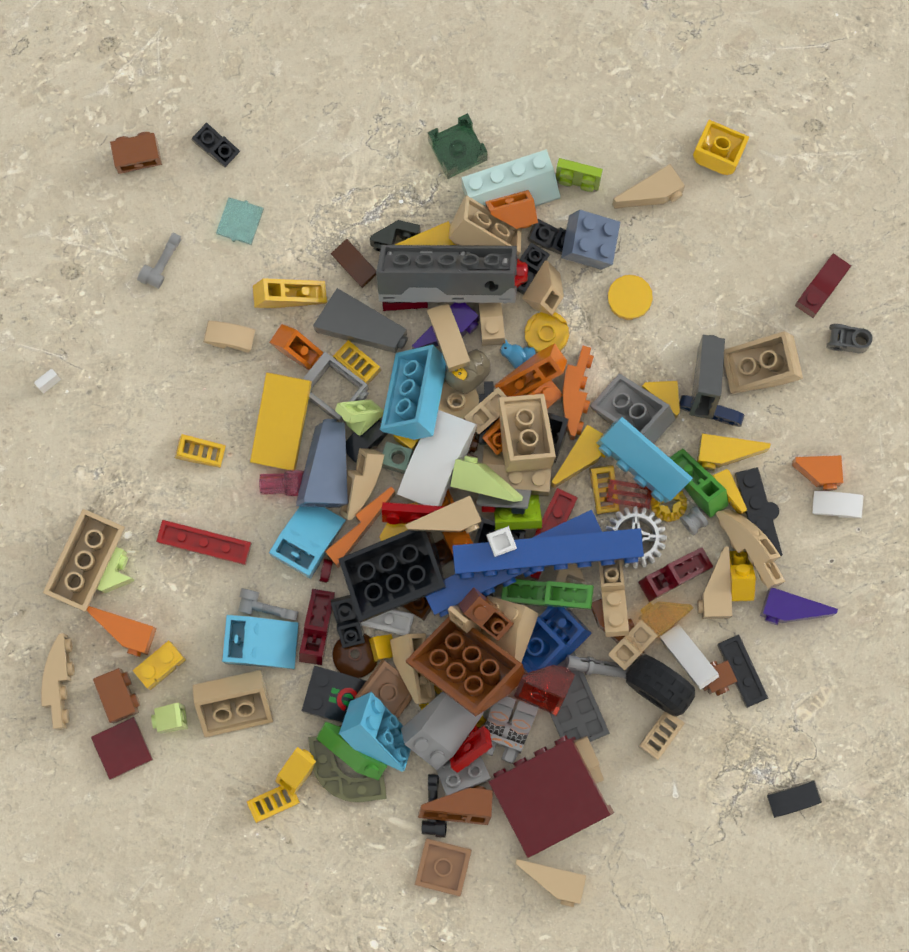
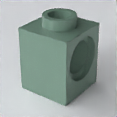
(392, 449)

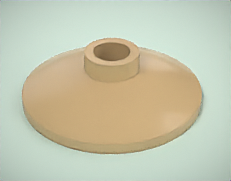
(450, 396)

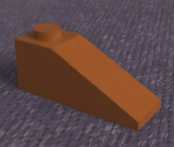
(464, 806)

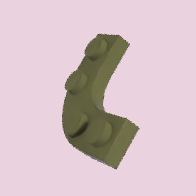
(340, 784)

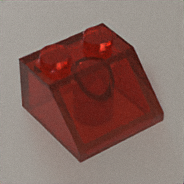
(545, 687)

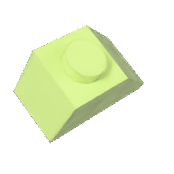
(170, 718)

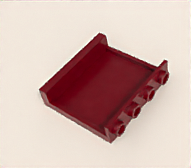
(549, 796)

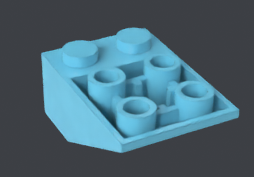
(307, 538)
(260, 642)
(375, 731)

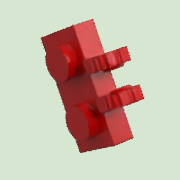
(472, 748)

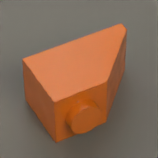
(515, 209)
(296, 346)
(821, 470)

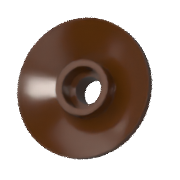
(356, 667)

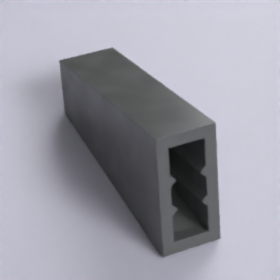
(354, 321)
(707, 377)

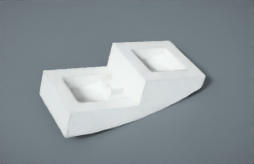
(838, 504)

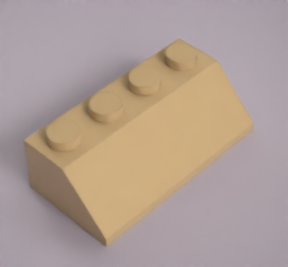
(84, 560)

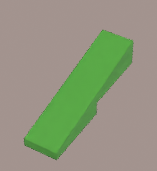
(549, 594)

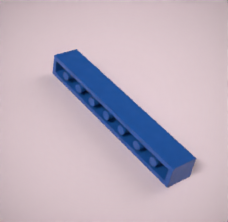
(550, 551)
(458, 588)

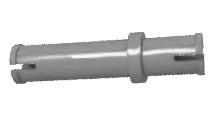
(593, 666)

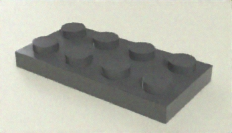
(579, 711)

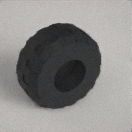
(660, 685)

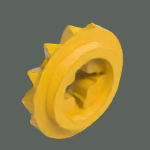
(664, 512)

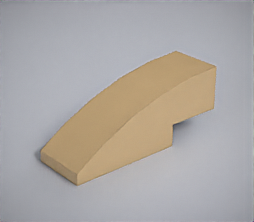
(448, 337)
(362, 481)

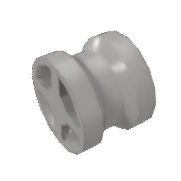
(694, 520)

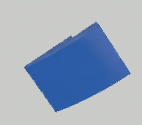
(553, 638)

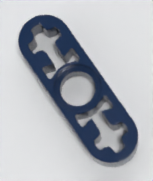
(721, 413)

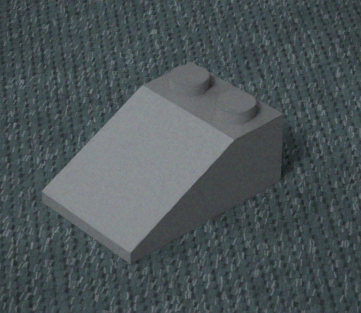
(636, 405)
(439, 730)

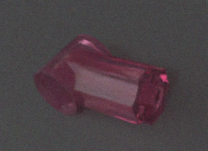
(282, 483)

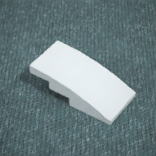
(434, 460)

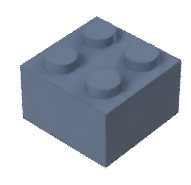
(590, 239)

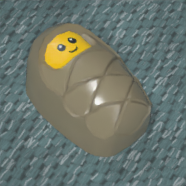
(471, 376)

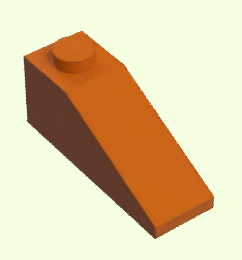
(534, 372)
(129, 633)

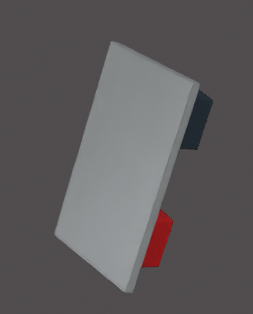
(490, 503)

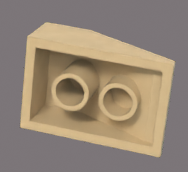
(762, 363)
(526, 433)
(518, 636)

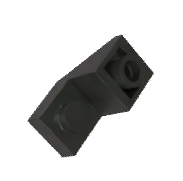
(388, 234)

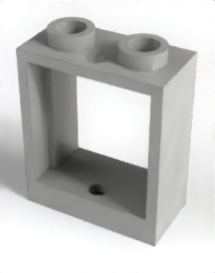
(317, 372)

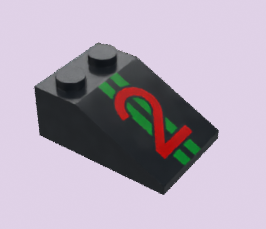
(330, 694)

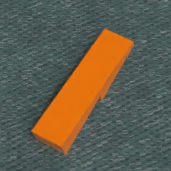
(366, 518)

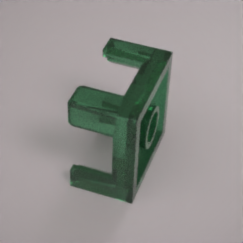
(457, 147)

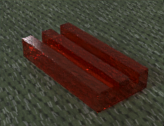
(610, 491)

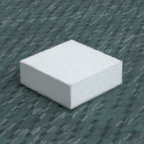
(47, 381)
(501, 541)

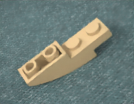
(748, 537)
(614, 599)
(56, 671)

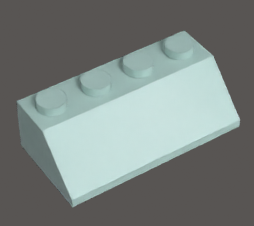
(523, 174)

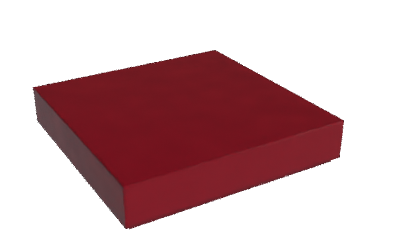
(122, 748)

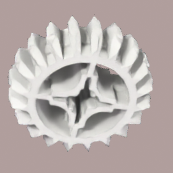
(646, 537)

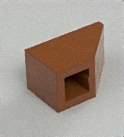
(485, 614)

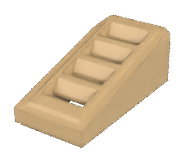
(652, 751)

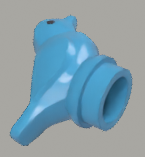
(516, 354)

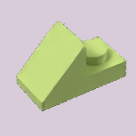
(359, 414)
(112, 578)

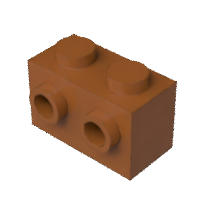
(135, 152)
(116, 695)

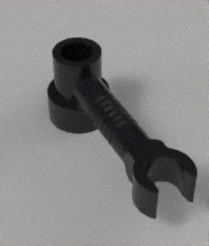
(431, 826)

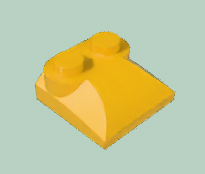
(720, 148)

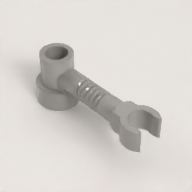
(153, 275)
(250, 602)

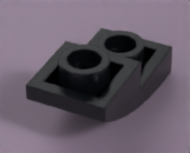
(215, 145)
(547, 236)
(534, 258)
(367, 440)
(348, 625)
(794, 798)

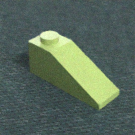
(481, 479)

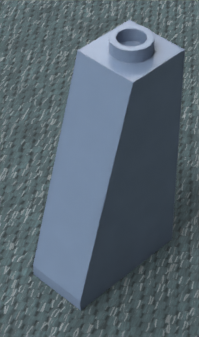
(325, 469)

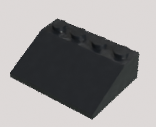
(392, 573)

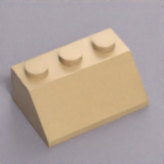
(477, 227)
(535, 480)
(232, 703)

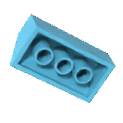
(414, 393)
(643, 460)

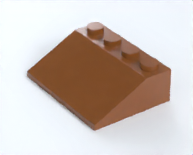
(467, 666)

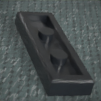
(744, 671)

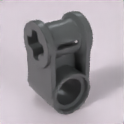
(847, 338)

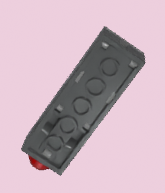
(449, 273)

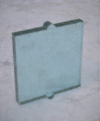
(239, 221)

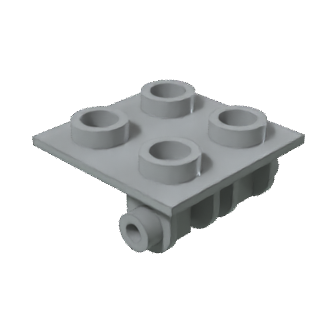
(466, 778)

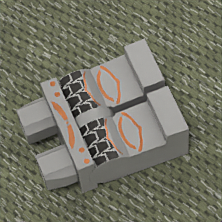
(513, 734)

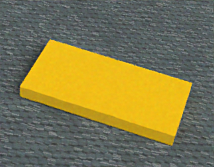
(280, 421)

